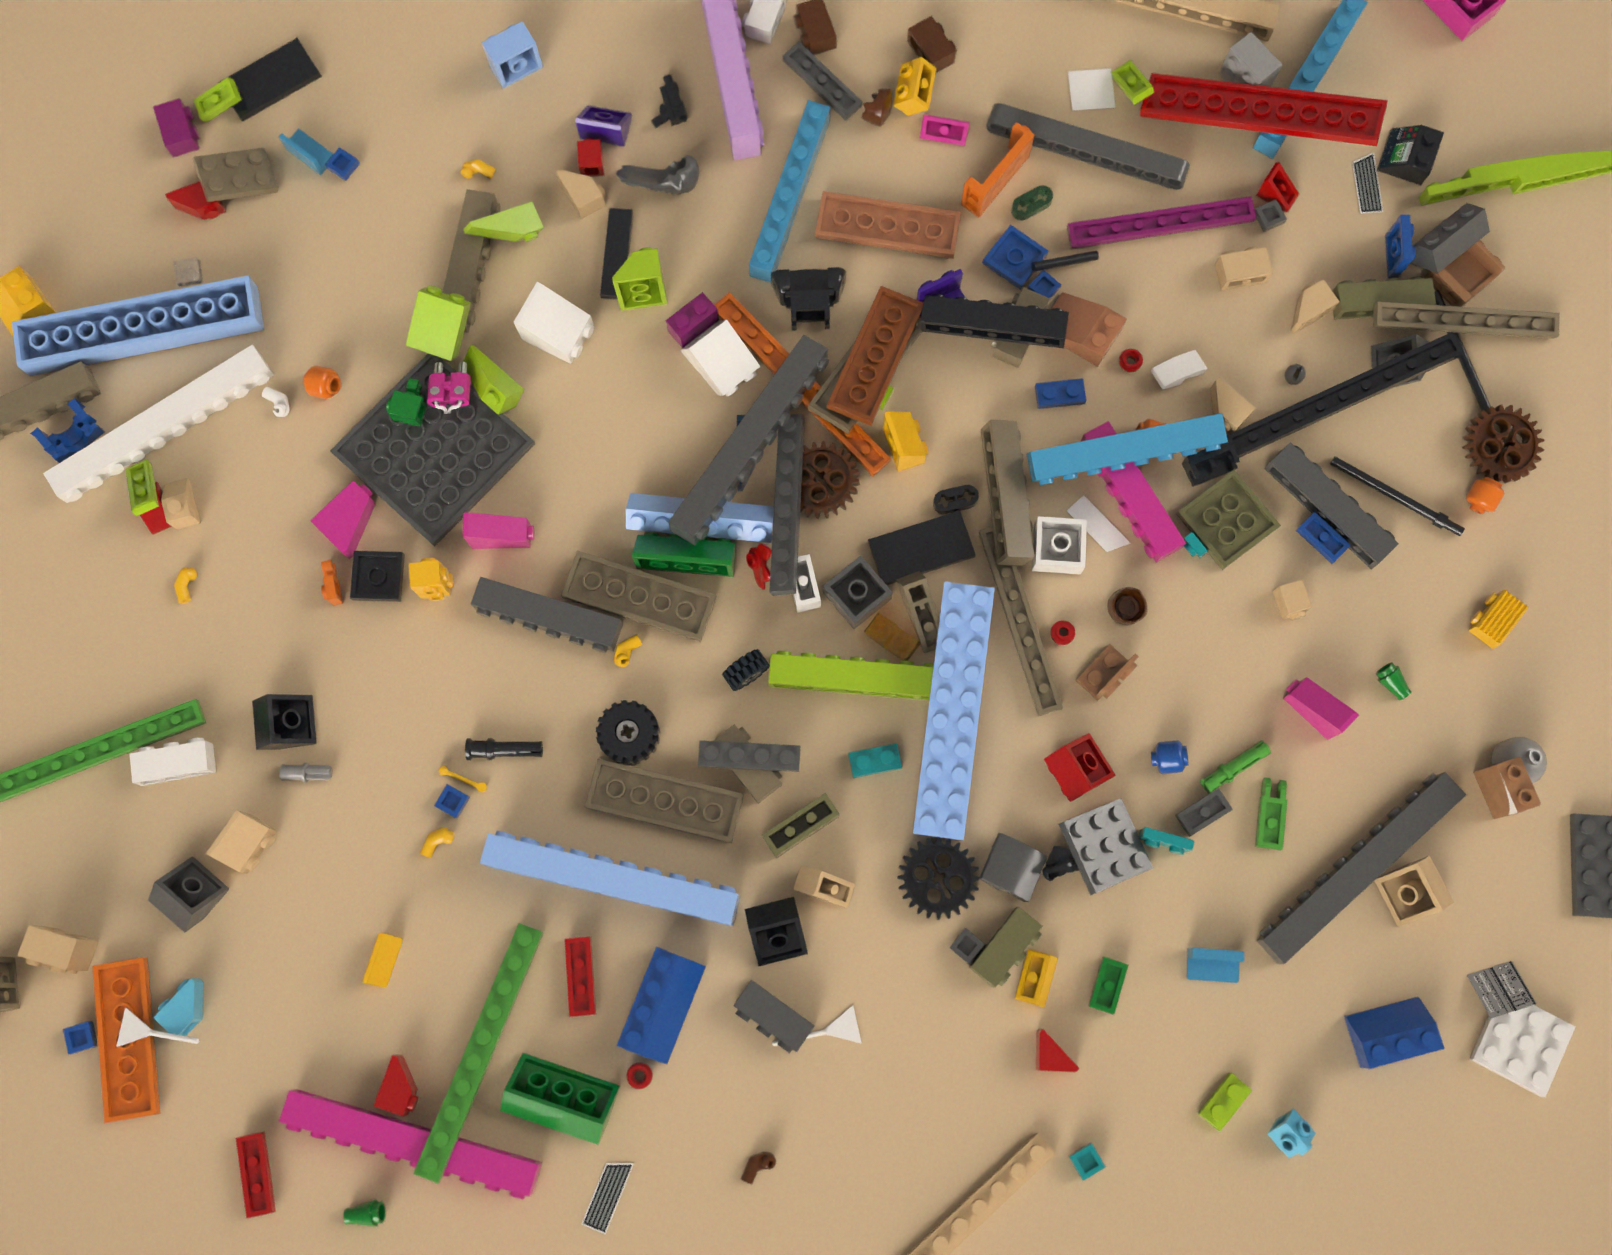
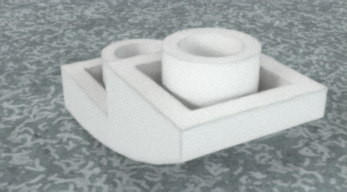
(1179, 368)

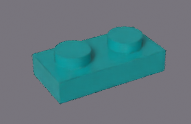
(875, 760)
(1155, 838)

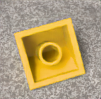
(21, 298)
(903, 440)

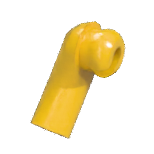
(477, 166)
(181, 582)
(624, 649)
(435, 838)

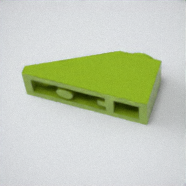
(510, 225)
(491, 382)

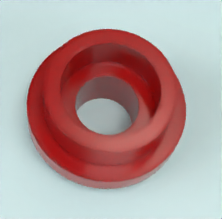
(1132, 354)
(1062, 640)
(633, 1082)

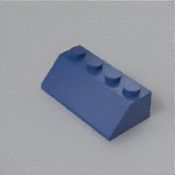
(661, 1006)

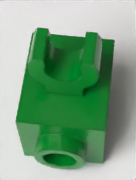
(407, 406)

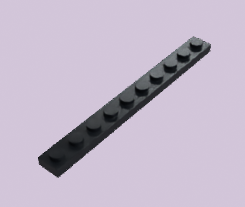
(1346, 394)

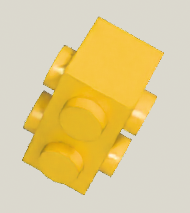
(914, 86)
(430, 579)

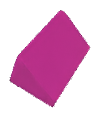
(944, 130)

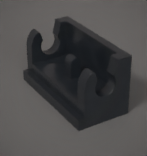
(1211, 464)

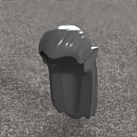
(675, 179)

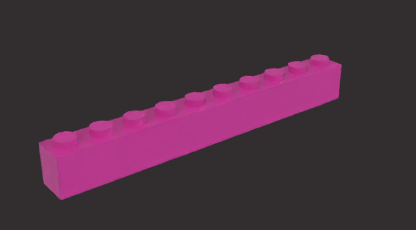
(406, 1141)

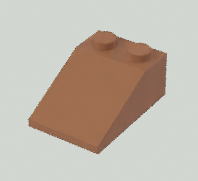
(1090, 327)

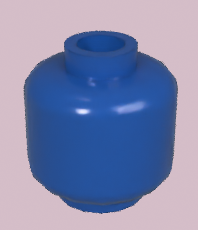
(1170, 757)

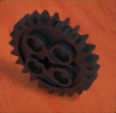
(958, 867)

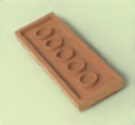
(887, 224)

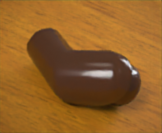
(757, 1163)

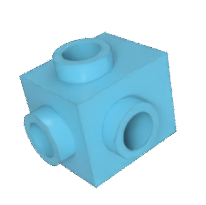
(1292, 1134)

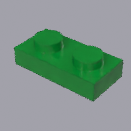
(1108, 985)

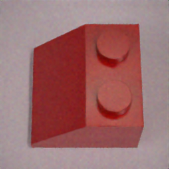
(1079, 767)

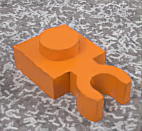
(331, 588)

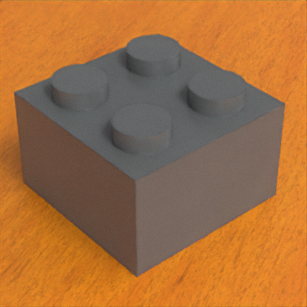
(857, 592)

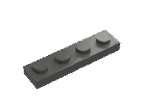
(822, 81)
(749, 756)

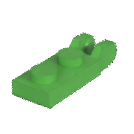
(1271, 816)

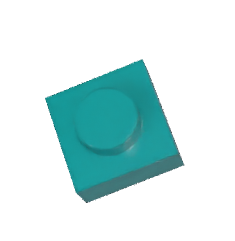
(1194, 546)
(1087, 1161)

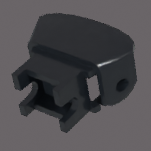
(809, 292)

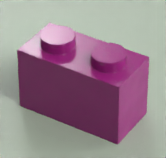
(176, 127)
(692, 320)

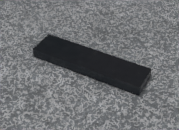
(616, 248)

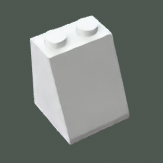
(553, 324)
(721, 358)

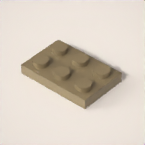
(235, 174)

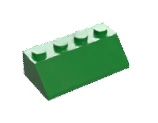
(680, 556)
(559, 1098)

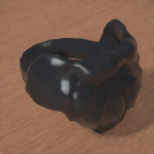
(1059, 863)

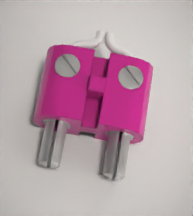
(449, 389)

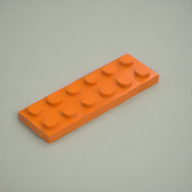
(128, 1070)

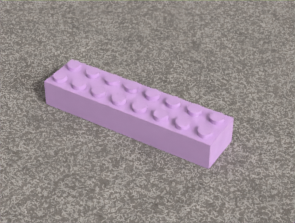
(734, 78)

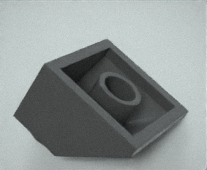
(1391, 349)

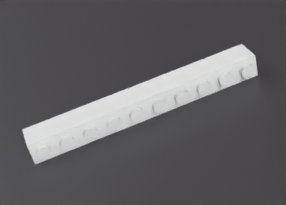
(158, 424)

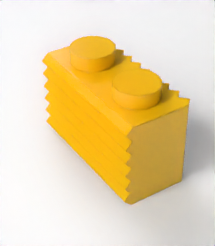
(1497, 618)

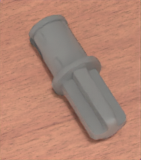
(305, 772)

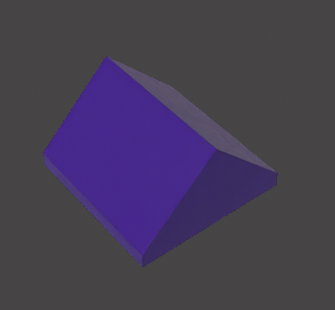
(604, 124)

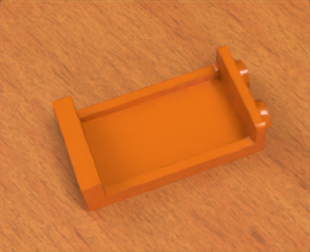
(979, 196)

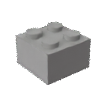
(1250, 63)

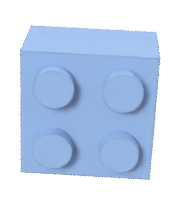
(512, 54)

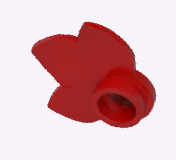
(757, 561)

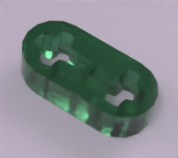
(1029, 198)

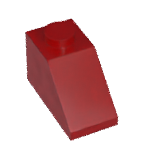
(193, 202)
(397, 1088)

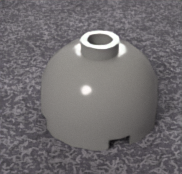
(1529, 751)

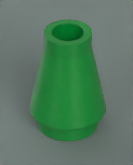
(1392, 678)
(366, 1214)

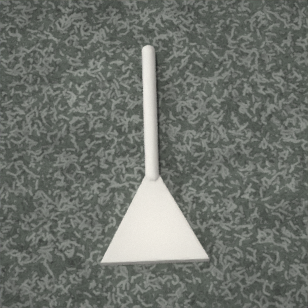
(843, 1027)
(135, 1029)

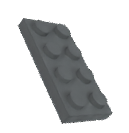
(1591, 865)

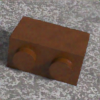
(815, 26)
(930, 43)

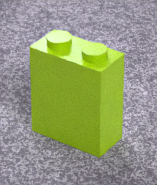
(438, 322)

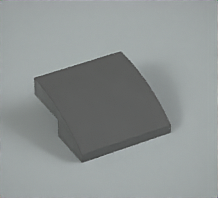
(1013, 867)

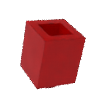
(590, 157)

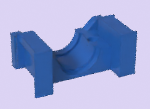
(78, 436)

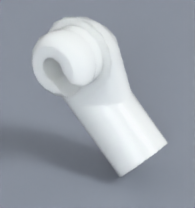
(279, 399)

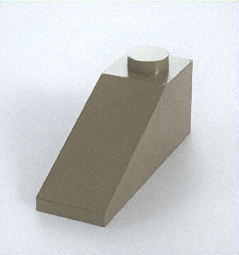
(920, 608)

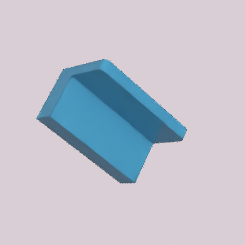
(307, 150)
(1213, 964)

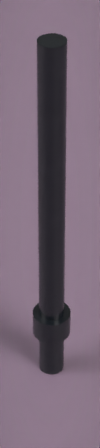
(1467, 366)
(1438, 519)

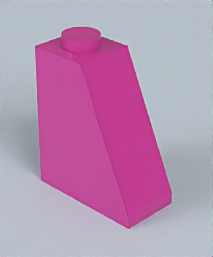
(346, 517)
(496, 531)
(1320, 708)

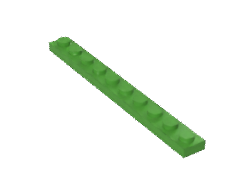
(100, 749)
(478, 1054)

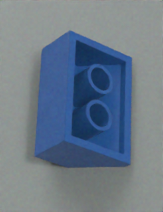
(1393, 1033)

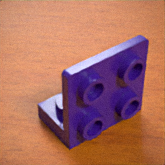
(947, 285)

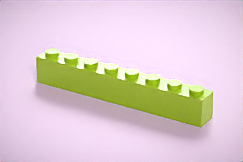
(850, 676)

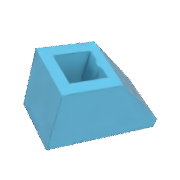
(184, 1009)

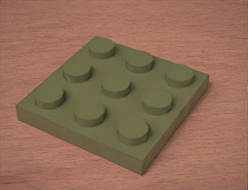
(1228, 519)

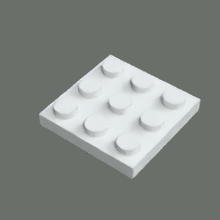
(1524, 1047)

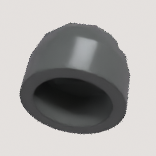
(1290, 372)

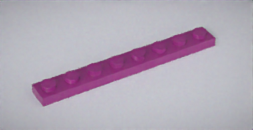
(1161, 222)

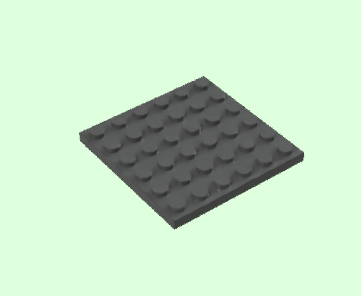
(436, 468)

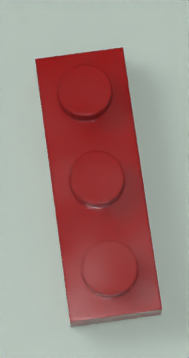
(580, 976)
(255, 1175)

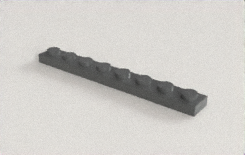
(787, 507)

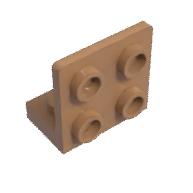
(1103, 674)

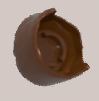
(878, 110)
(1127, 606)

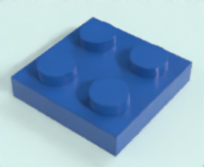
(1399, 246)
(1013, 256)

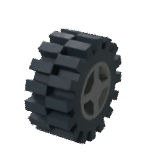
(745, 670)

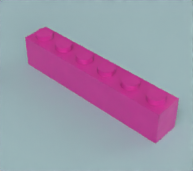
(1139, 504)

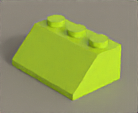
(640, 280)

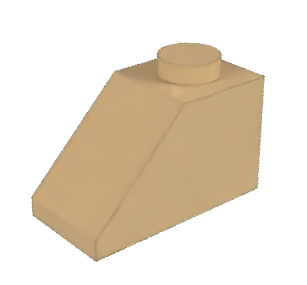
(582, 192)
(1313, 304)
(1230, 404)
(180, 504)
(824, 886)

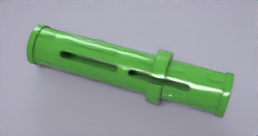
(1227, 772)

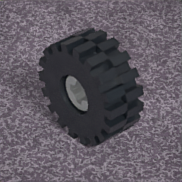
(643, 739)

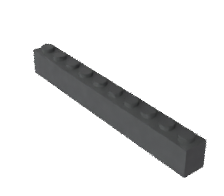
(748, 441)
(1360, 868)

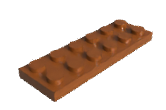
(875, 356)

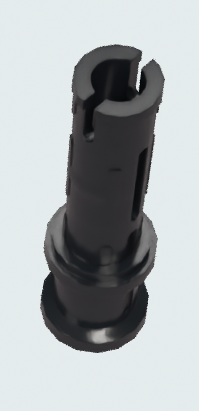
(491, 749)

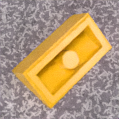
(382, 960)
(1036, 978)

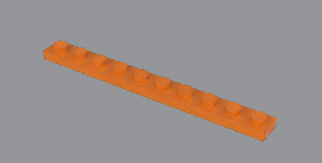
(773, 355)

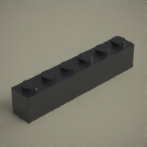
(994, 321)

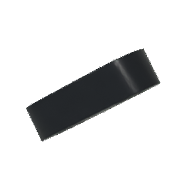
(955, 493)

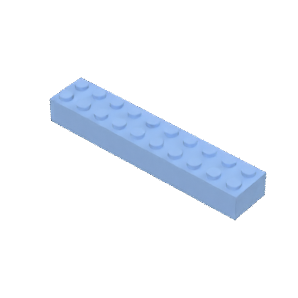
(138, 325)
(953, 711)
(610, 879)

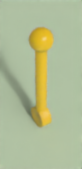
(481, 787)

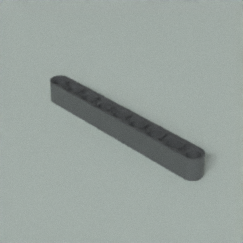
(1092, 147)

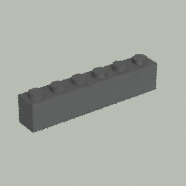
(1324, 496)
(546, 614)

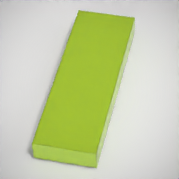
(141, 487)

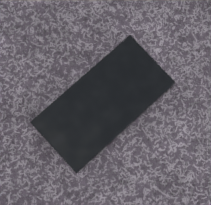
(273, 78)
(922, 547)

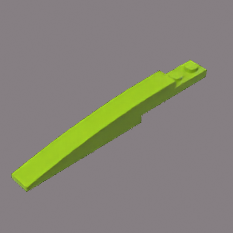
(1521, 175)

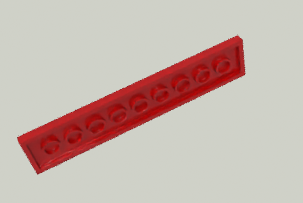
(1265, 109)

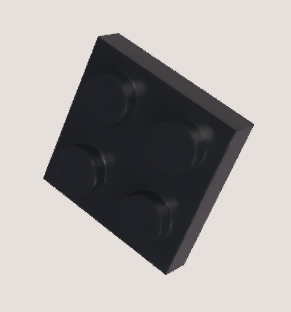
(377, 576)

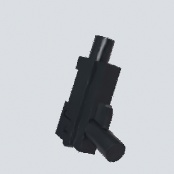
(673, 106)

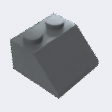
(187, 893)

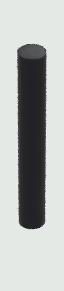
(1064, 261)

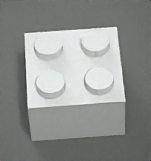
(1059, 545)

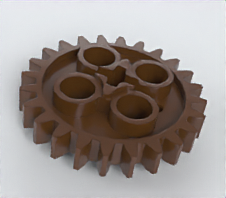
(1522, 454)
(837, 466)

